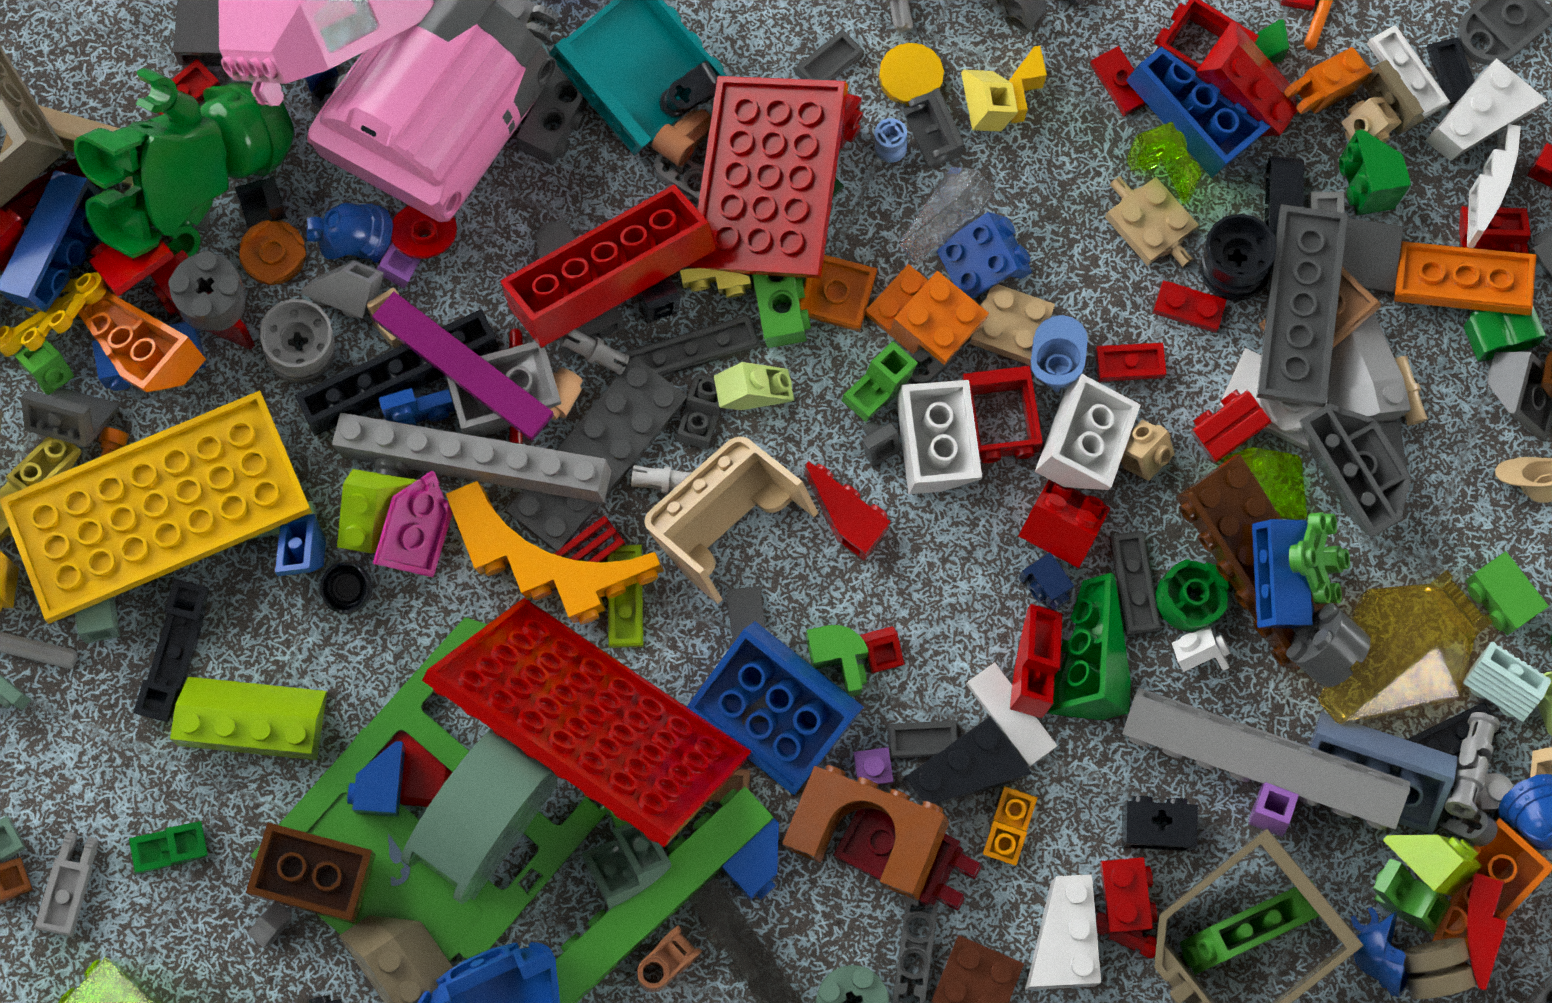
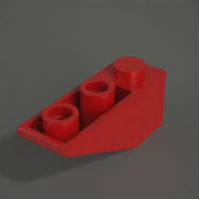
(850, 518)

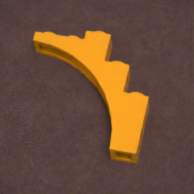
(579, 583)

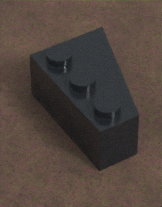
(967, 766)

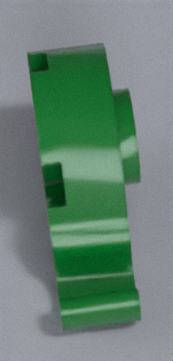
(1188, 578)

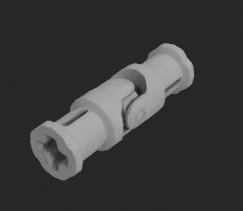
(1472, 765)

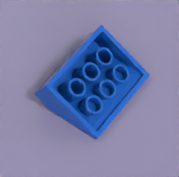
(808, 706)

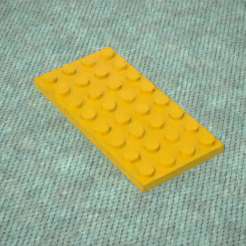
(154, 506)

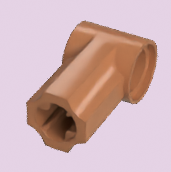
(680, 140)

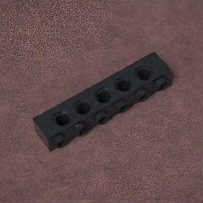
(392, 372)

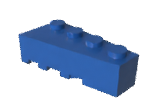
(50, 243)

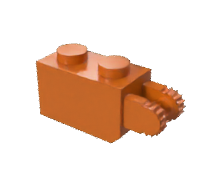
(1329, 81)

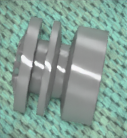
(294, 322)

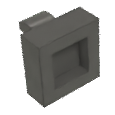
(880, 442)

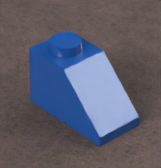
(300, 546)
(379, 784)
(756, 863)

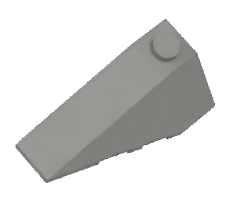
(1367, 375)

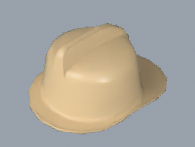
(1529, 473)

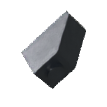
(659, 300)

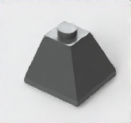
(1517, 384)

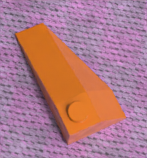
(141, 346)

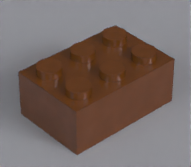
(311, 873)

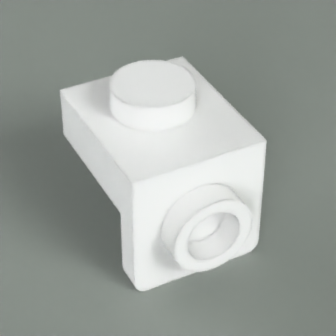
(1200, 647)

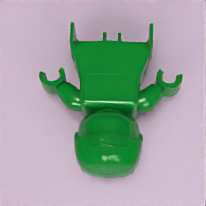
(178, 162)

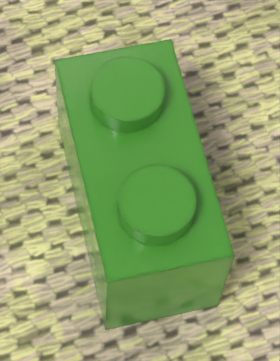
(1505, 594)

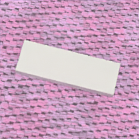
(1397, 50)
(1020, 729)

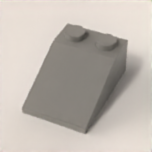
(525, 366)

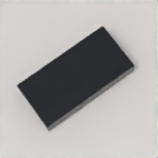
(1451, 68)

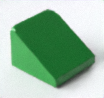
(1274, 41)

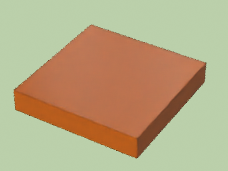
(840, 293)

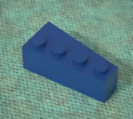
(1210, 122)

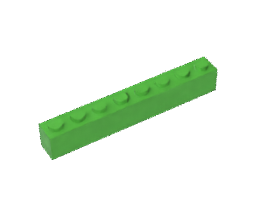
(629, 924)

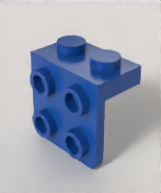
(984, 255)

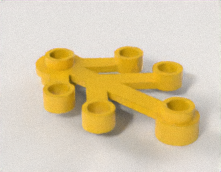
(85, 289)

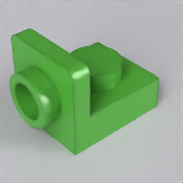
(45, 366)

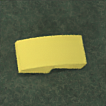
(727, 282)

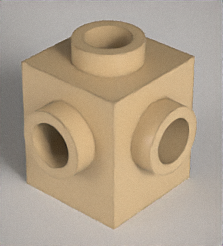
(1373, 117)
(1147, 450)

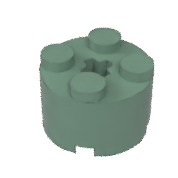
(852, 980)

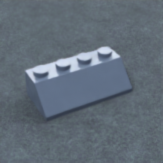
(1427, 769)

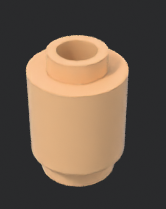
(569, 388)

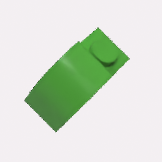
(881, 382)
(839, 645)
(1409, 897)

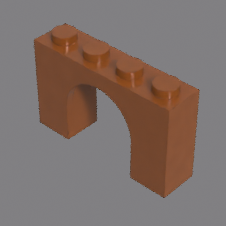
(833, 796)

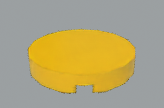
(910, 72)

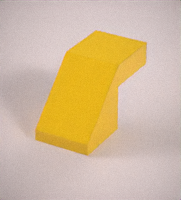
(1028, 76)

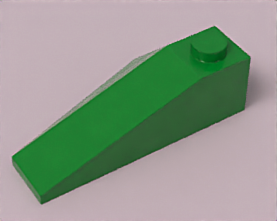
(1095, 667)

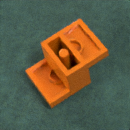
(926, 313)

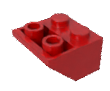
(1064, 522)

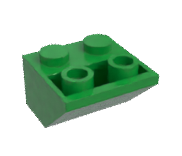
(1374, 174)

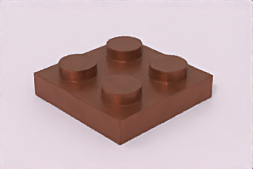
(976, 975)

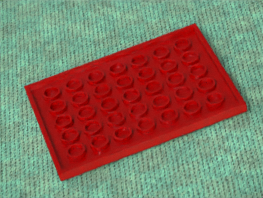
(589, 719)

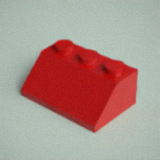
(1249, 79)

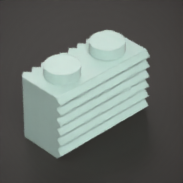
(1506, 682)

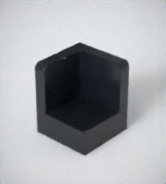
(261, 201)

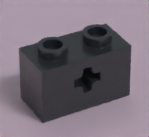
(1141, 833)

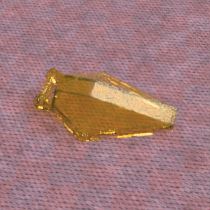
(1415, 652)

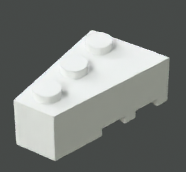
(1484, 110)
(1067, 938)

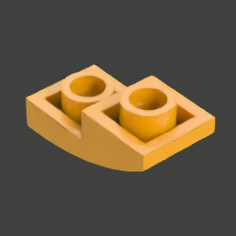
(1009, 825)

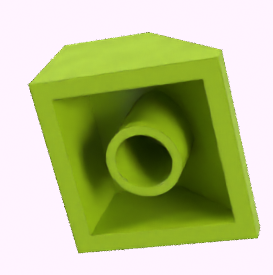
(365, 508)
(1438, 860)

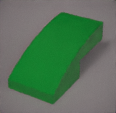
(168, 847)

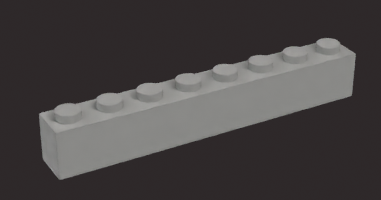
(473, 457)
(1266, 758)

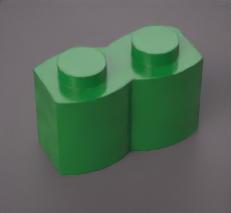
(1502, 332)

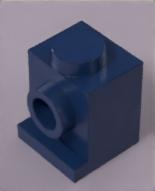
(1048, 582)

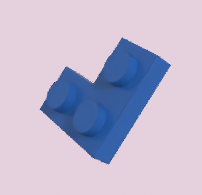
(407, 409)

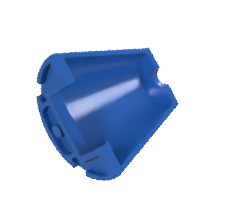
(500, 976)

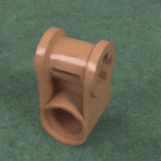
(669, 959)

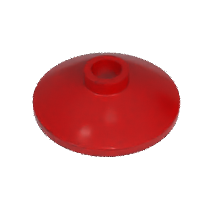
(409, 227)

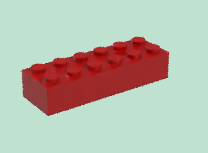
(608, 265)

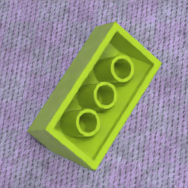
(249, 718)

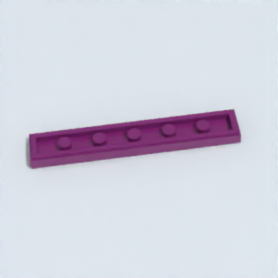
(463, 366)

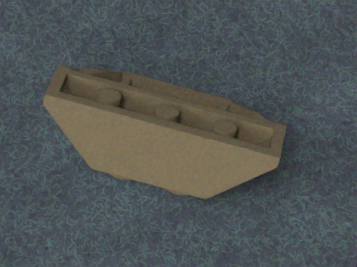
(396, 957)

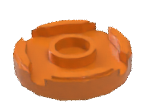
(276, 261)

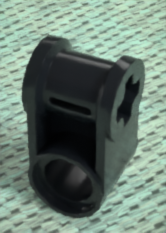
(693, 88)

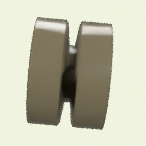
(1438, 968)

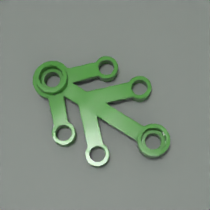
(1318, 562)

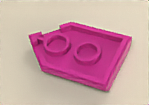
(415, 528)

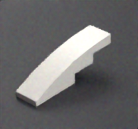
(1492, 185)

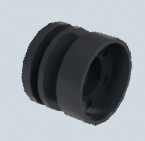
(1239, 240)

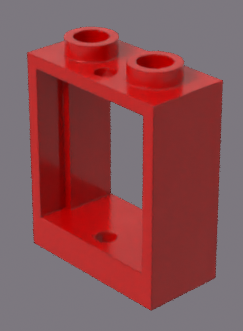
(1201, 14)
(1007, 380)

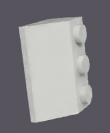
(938, 436)
(1087, 436)

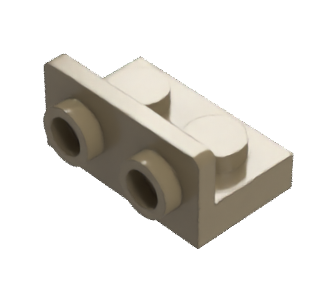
(1387, 82)

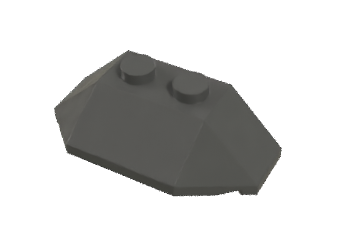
(1358, 466)

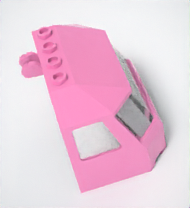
(300, 38)

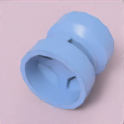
(890, 148)

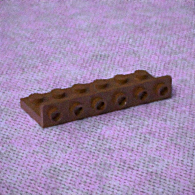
(1223, 513)

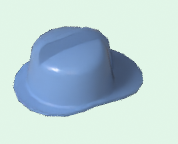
(1059, 351)

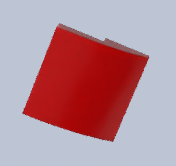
(1506, 231)

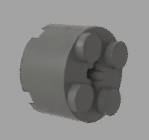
(203, 274)
(1329, 646)

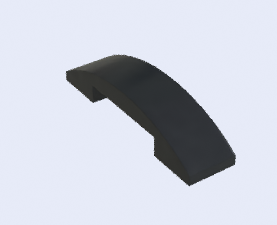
(174, 651)

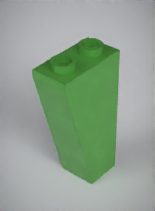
(1247, 930)

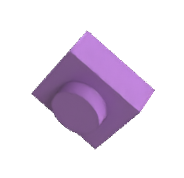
(397, 266)
(874, 765)

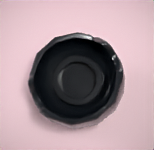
(343, 581)

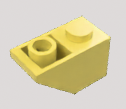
(989, 100)

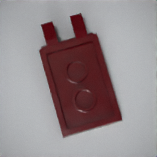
(871, 841)

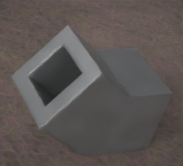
(270, 925)

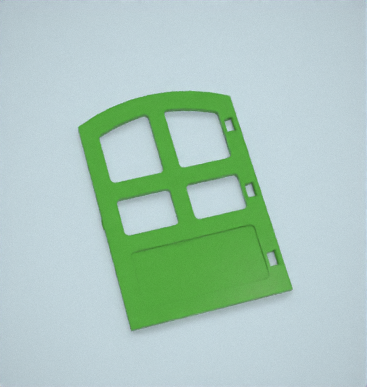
(426, 895)

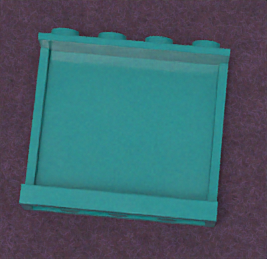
(627, 61)

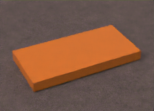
(1465, 278)

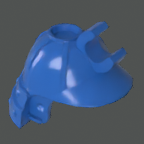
(352, 230)
(1530, 810)
(1377, 955)

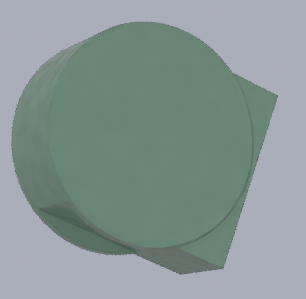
(479, 814)

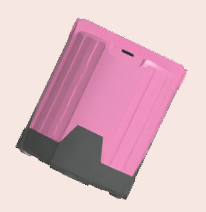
(434, 104)

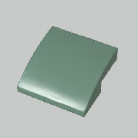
(625, 864)

